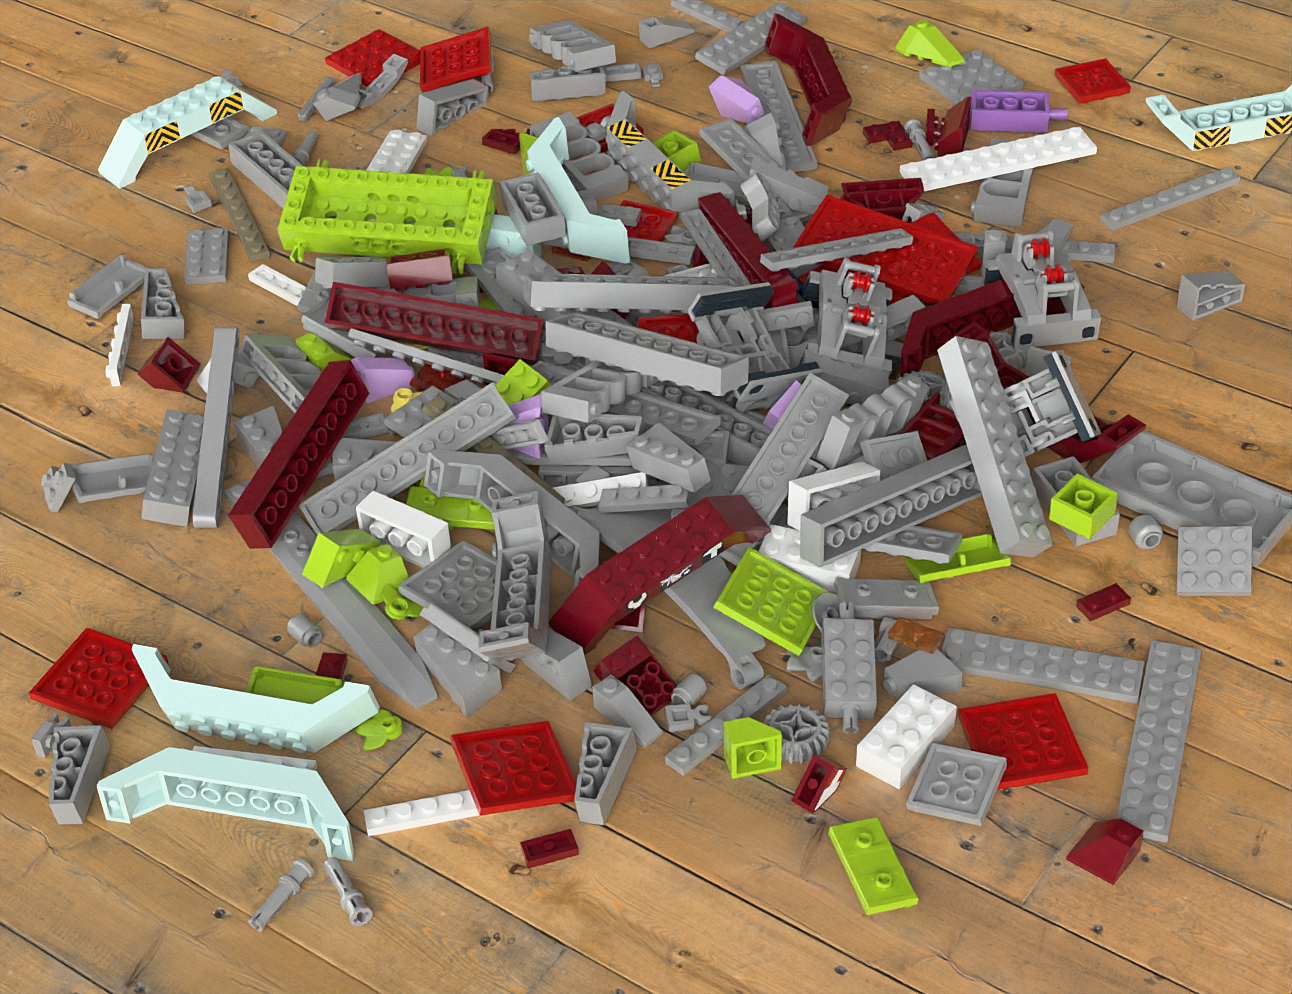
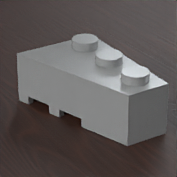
(1208, 292)

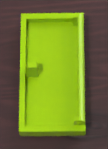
(453, 510)
(972, 556)
(291, 685)
(872, 866)

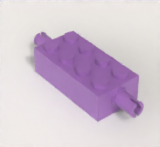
(1012, 111)

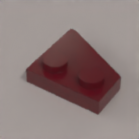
(503, 140)

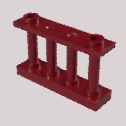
(924, 418)

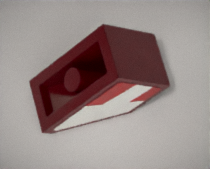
(818, 783)

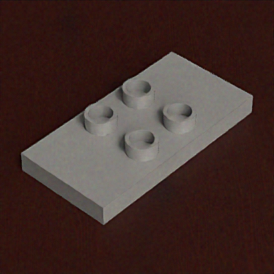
(1194, 491)

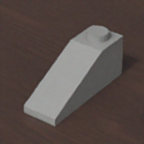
(624, 710)

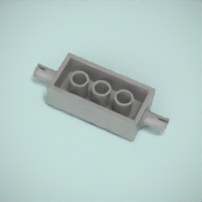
(848, 668)

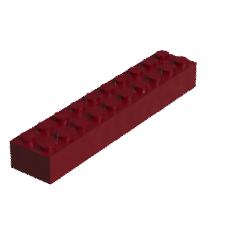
(747, 249)
(434, 323)
(299, 455)

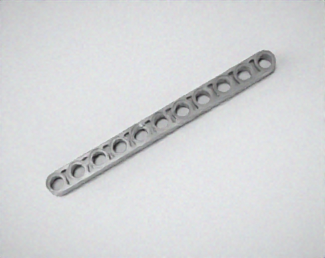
(216, 428)

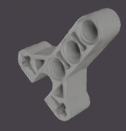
(765, 209)

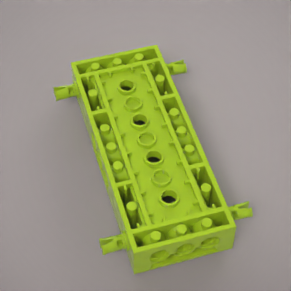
(393, 202)

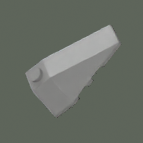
(339, 98)

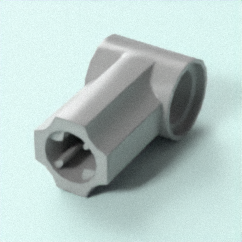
(883, 646)

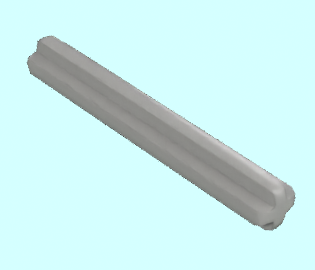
(309, 107)

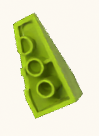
(928, 43)

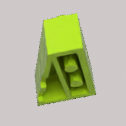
(337, 554)

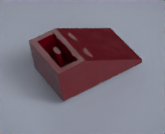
(640, 672)

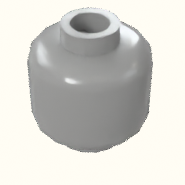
(1145, 532)

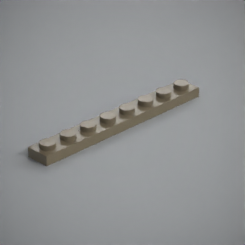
(239, 215)
(489, 446)

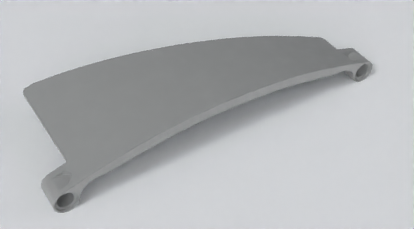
(693, 594)

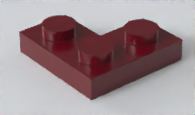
(891, 132)

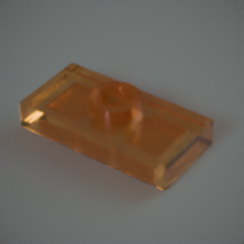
(915, 635)

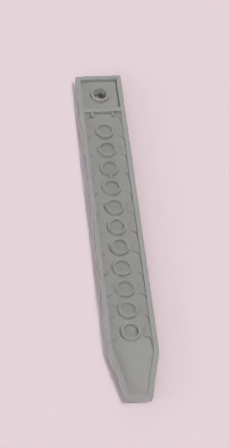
(352, 616)

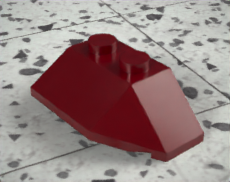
(884, 195)

